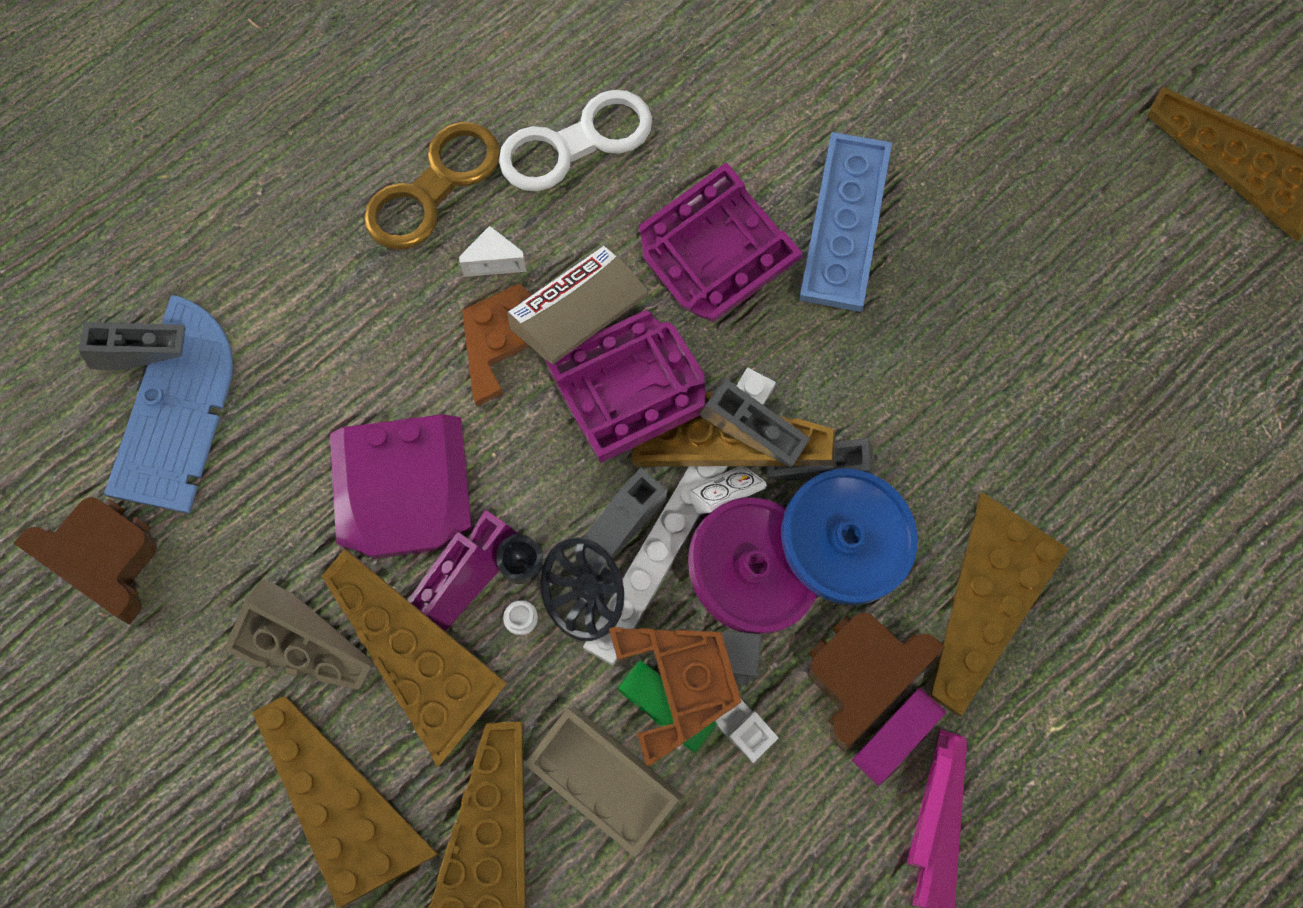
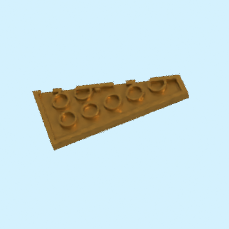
(1247, 159)
(704, 444)
(996, 588)
(424, 667)
(344, 817)
(487, 844)

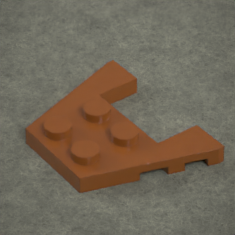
(491, 339)
(694, 678)

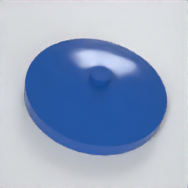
(849, 536)

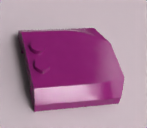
(715, 246)
(630, 384)
(400, 485)

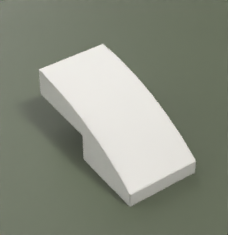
(747, 731)

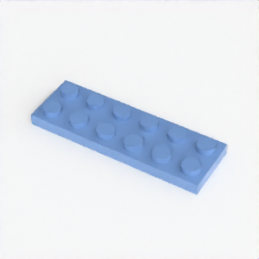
(846, 222)

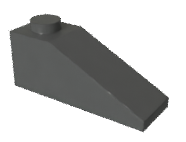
(129, 344)
(753, 424)

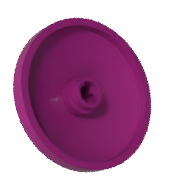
(742, 568)

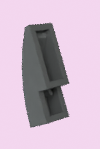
(847, 455)

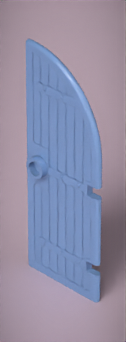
(171, 416)

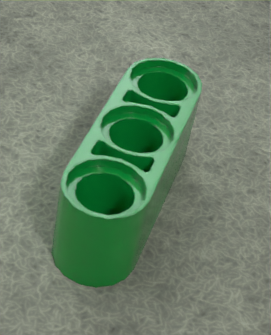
(646, 691)

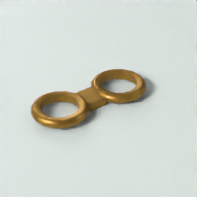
(432, 185)

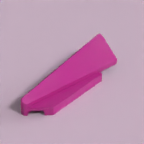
(939, 825)

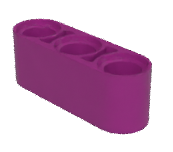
(899, 736)

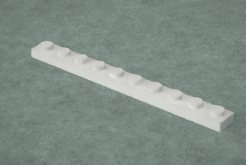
(666, 538)

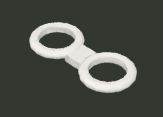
(575, 140)

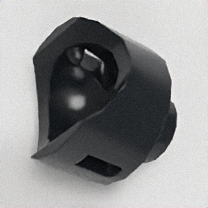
(519, 559)

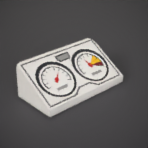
(725, 488)

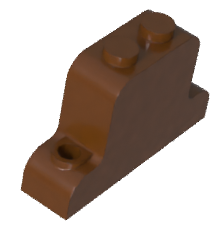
(96, 554)
(866, 671)

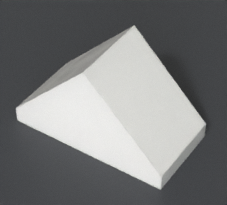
(491, 255)

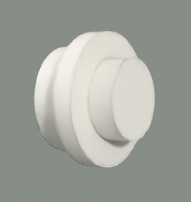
(520, 617)

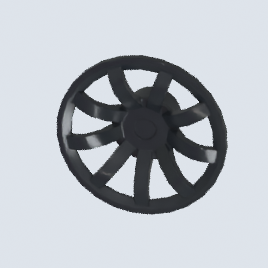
(590, 587)

